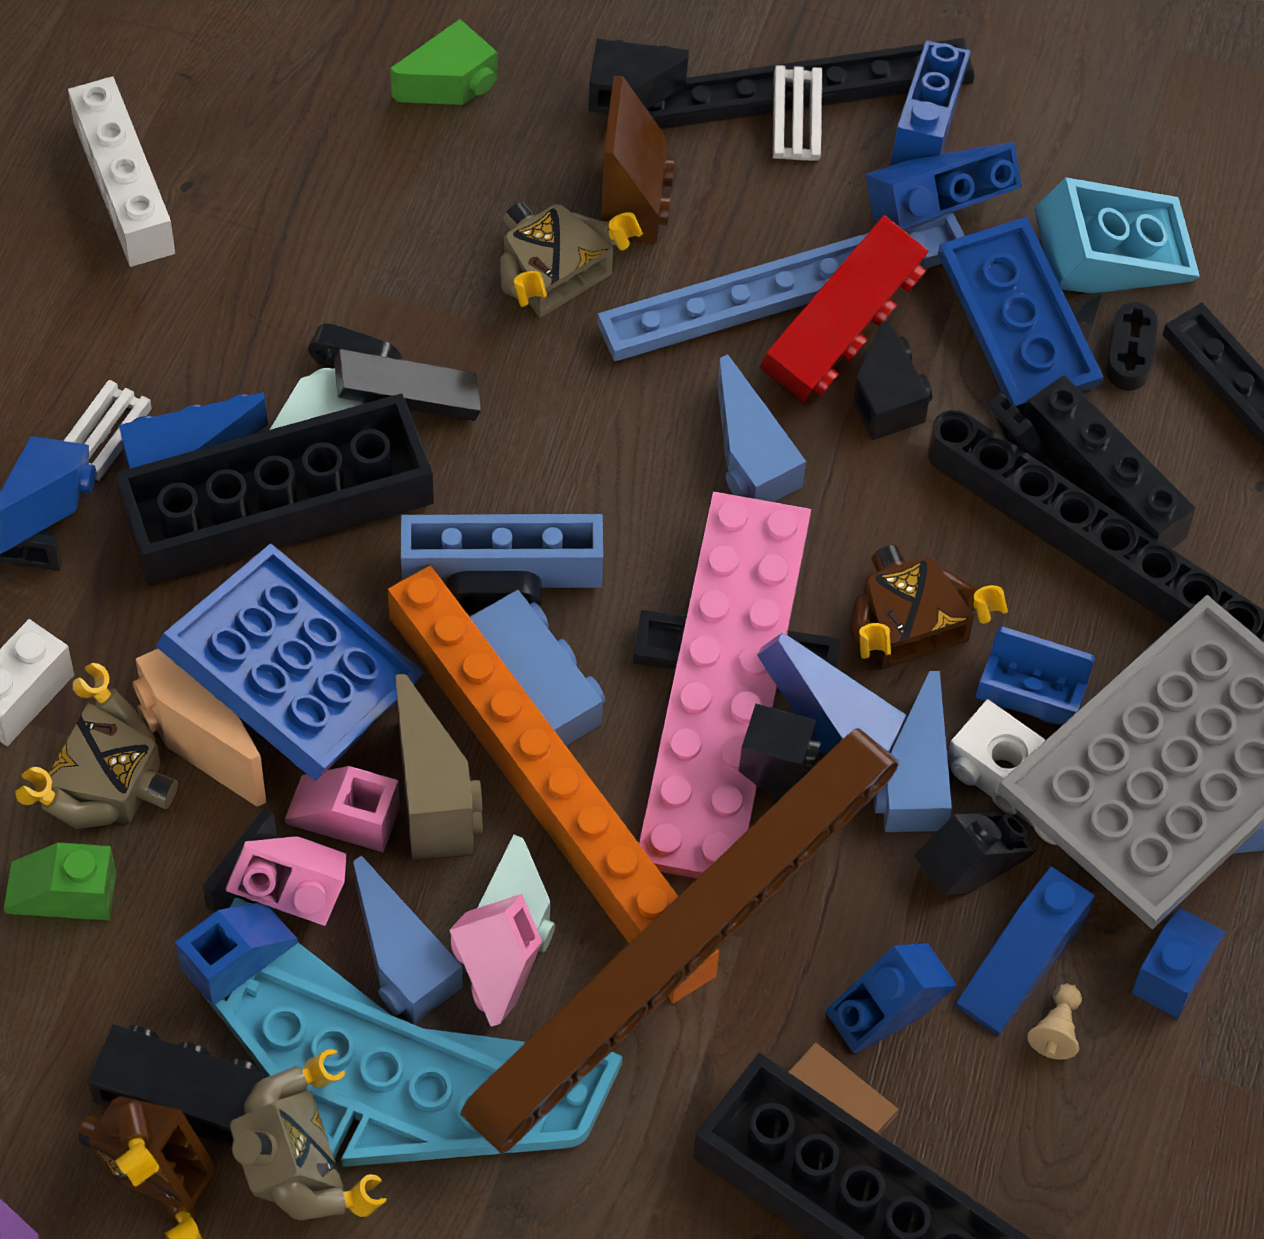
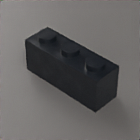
(175, 1076)

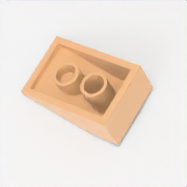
(198, 726)

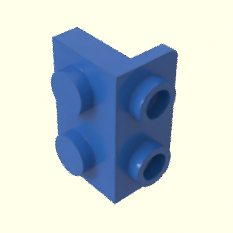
(1035, 676)

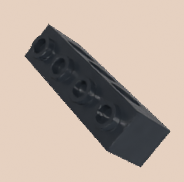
(1105, 463)

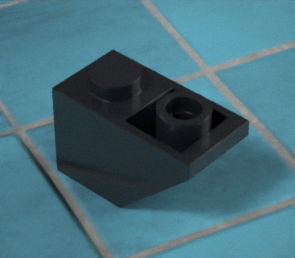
(648, 69)
(888, 387)
(778, 750)
(973, 851)

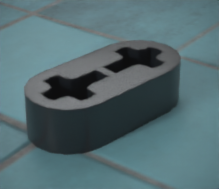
(331, 338)
(1123, 344)
(482, 588)

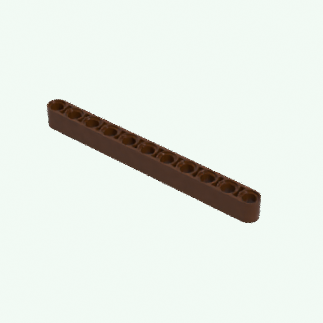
(678, 941)

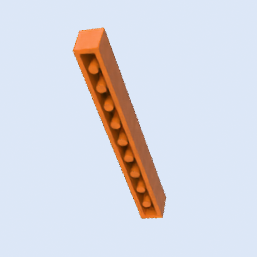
(535, 760)

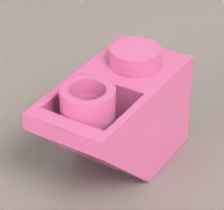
(347, 806)
(290, 876)
(498, 953)

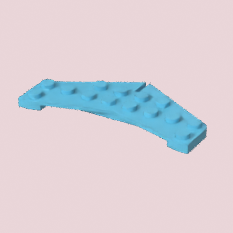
(398, 1077)

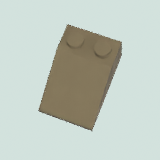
(438, 791)

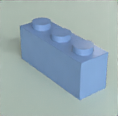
(542, 666)

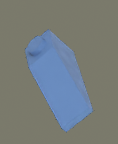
(758, 452)
(920, 789)
(409, 960)

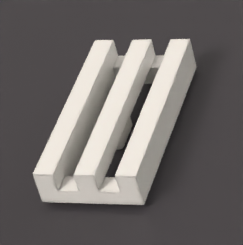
(798, 77)
(93, 414)

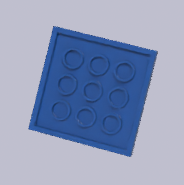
(289, 660)

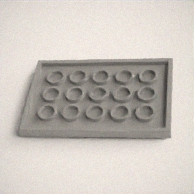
(1158, 765)

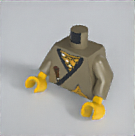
(558, 254)
(104, 764)
(288, 1150)

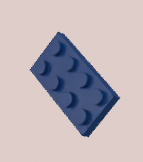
(1018, 311)

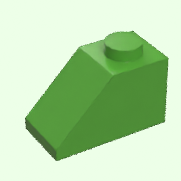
(446, 69)
(63, 882)

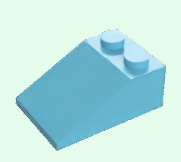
(1114, 237)

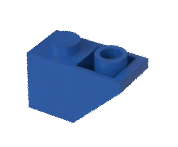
(232, 948)
(890, 995)

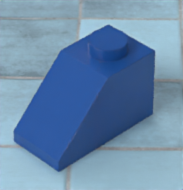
(1177, 962)

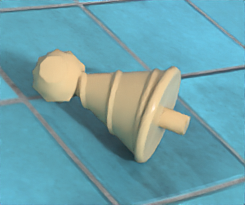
(1055, 1033)

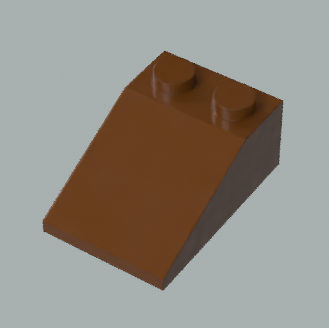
(635, 164)

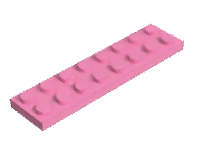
(736, 607)

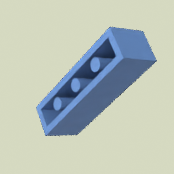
(555, 547)

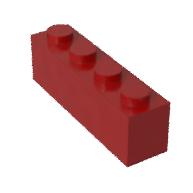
(844, 310)

